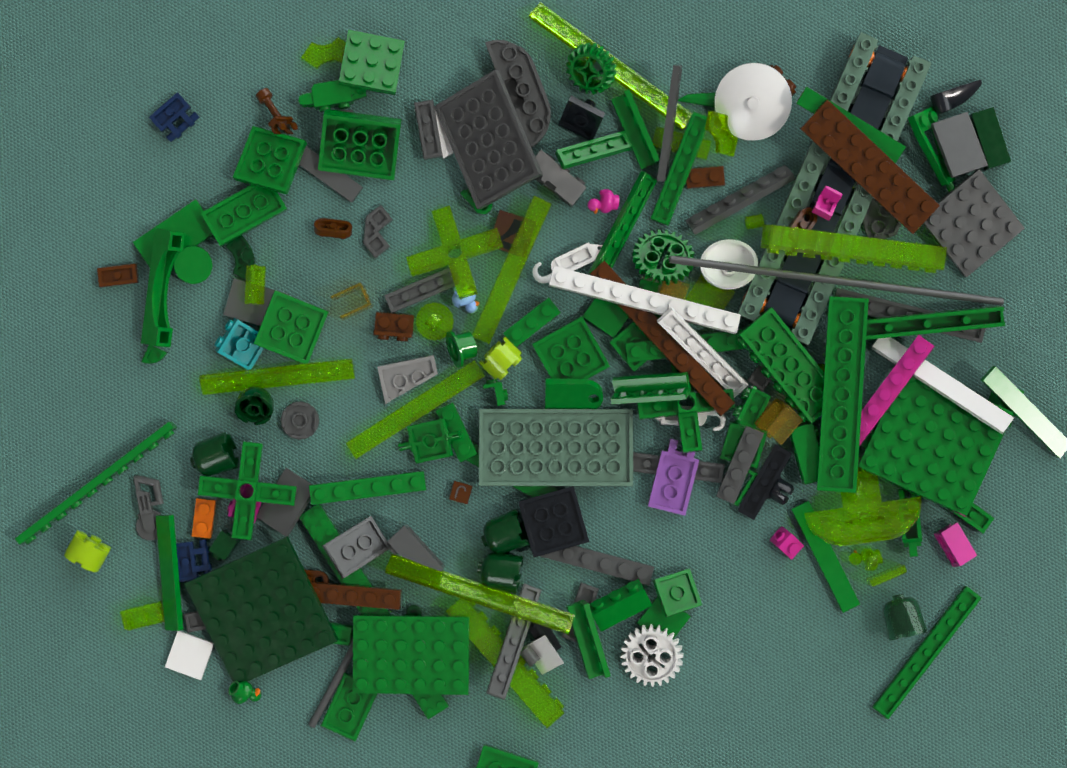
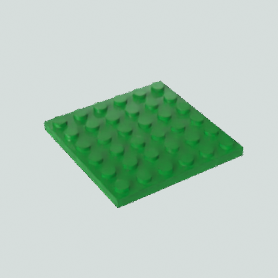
(932, 448)

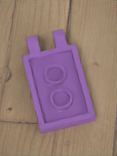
(673, 480)

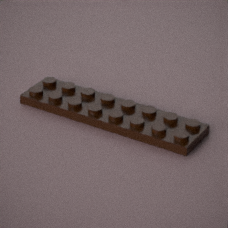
(869, 166)

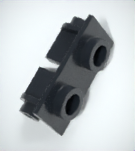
(539, 631)

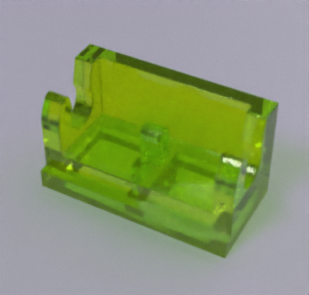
(142, 616)

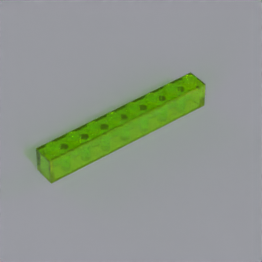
(524, 681)

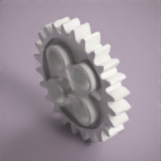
(639, 667)

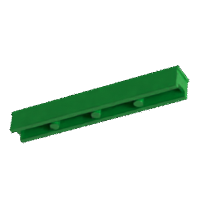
(935, 322)

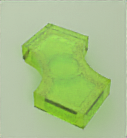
(319, 54)
(718, 127)

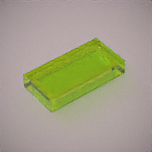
(886, 575)

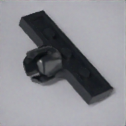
(768, 484)

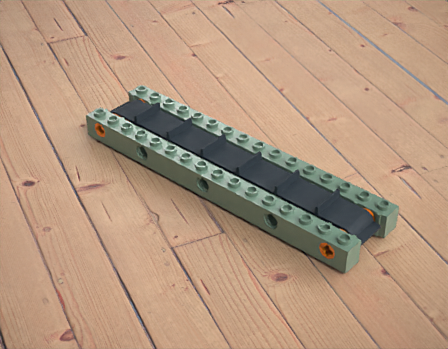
(871, 104)

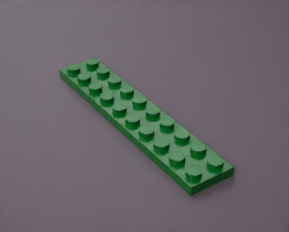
(842, 394)

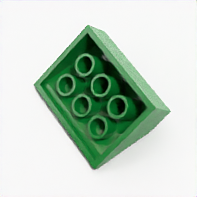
(359, 144)

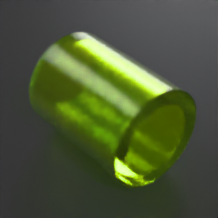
(754, 221)

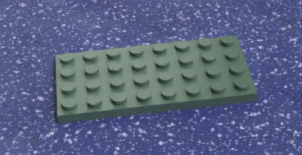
(556, 447)

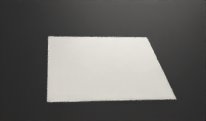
(547, 653)

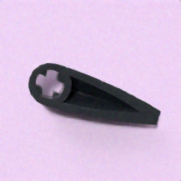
(954, 97)

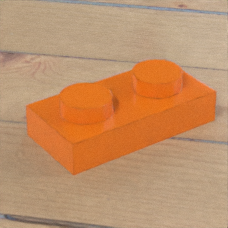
(203, 518)

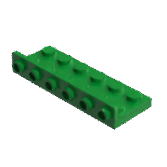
(786, 363)

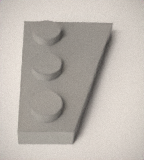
(404, 375)

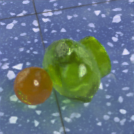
(870, 557)

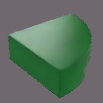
(153, 355)

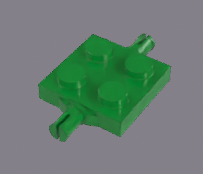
(430, 440)

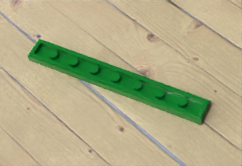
(926, 652)

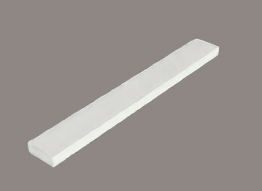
(948, 387)

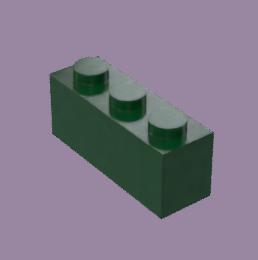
(990, 138)

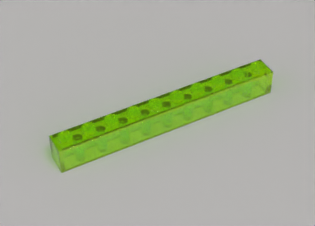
(853, 247)

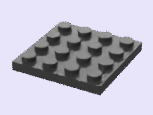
(972, 223)

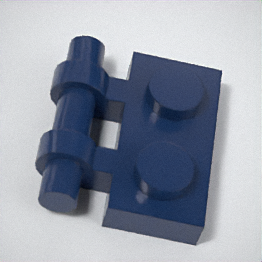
(170, 113)
(187, 560)

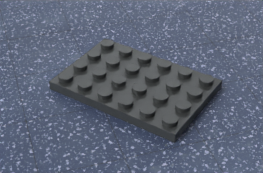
(488, 139)

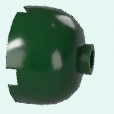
(254, 405)

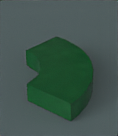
(242, 254)

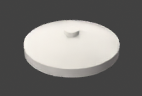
(754, 100)

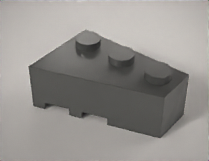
(559, 180)

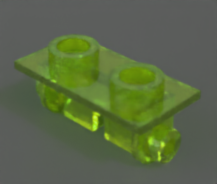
(255, 284)

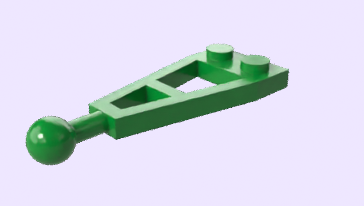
(922, 122)

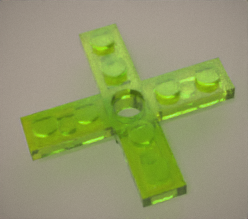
(450, 240)

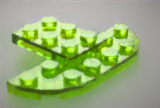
(864, 516)

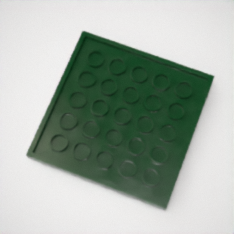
(261, 611)

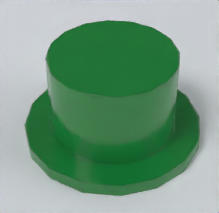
(460, 347)

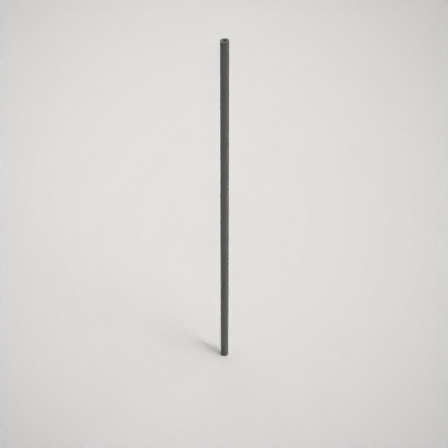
(835, 280)

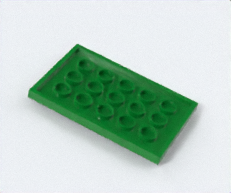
(411, 654)

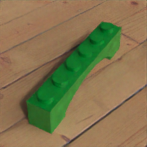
(156, 326)

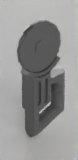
(146, 522)

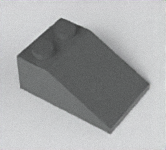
(410, 546)

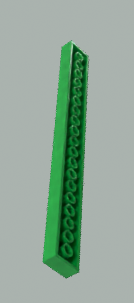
(322, 531)

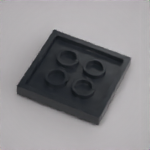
(553, 521)

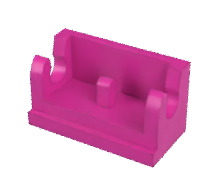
(955, 544)

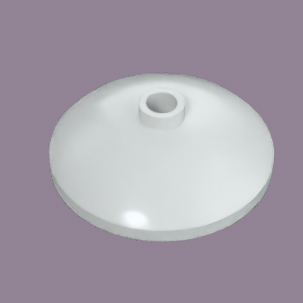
(731, 252)

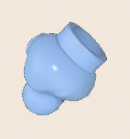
(470, 305)

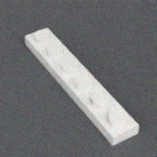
(702, 351)

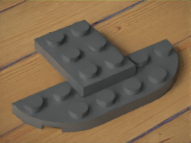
(523, 87)

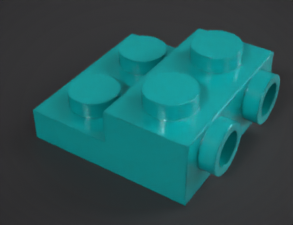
(238, 344)

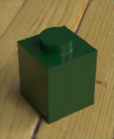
(223, 545)

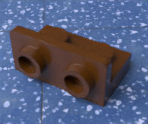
(393, 325)

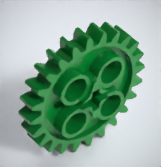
(648, 256)

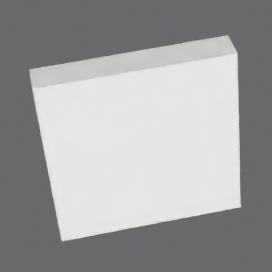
(189, 655)

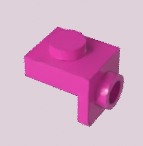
(826, 202)
(786, 542)

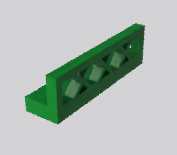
(635, 130)
(650, 388)
(588, 640)

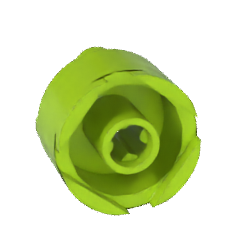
(500, 358)
(87, 551)

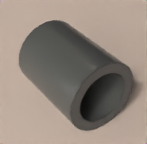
(529, 656)

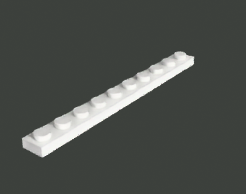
(643, 299)

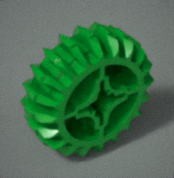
(585, 71)

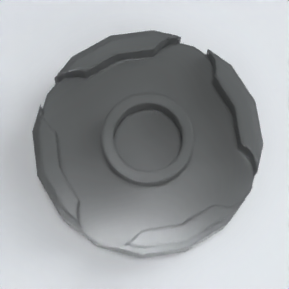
(300, 420)

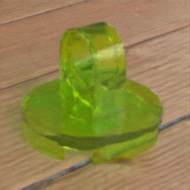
(434, 321)

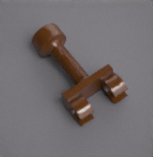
(282, 122)

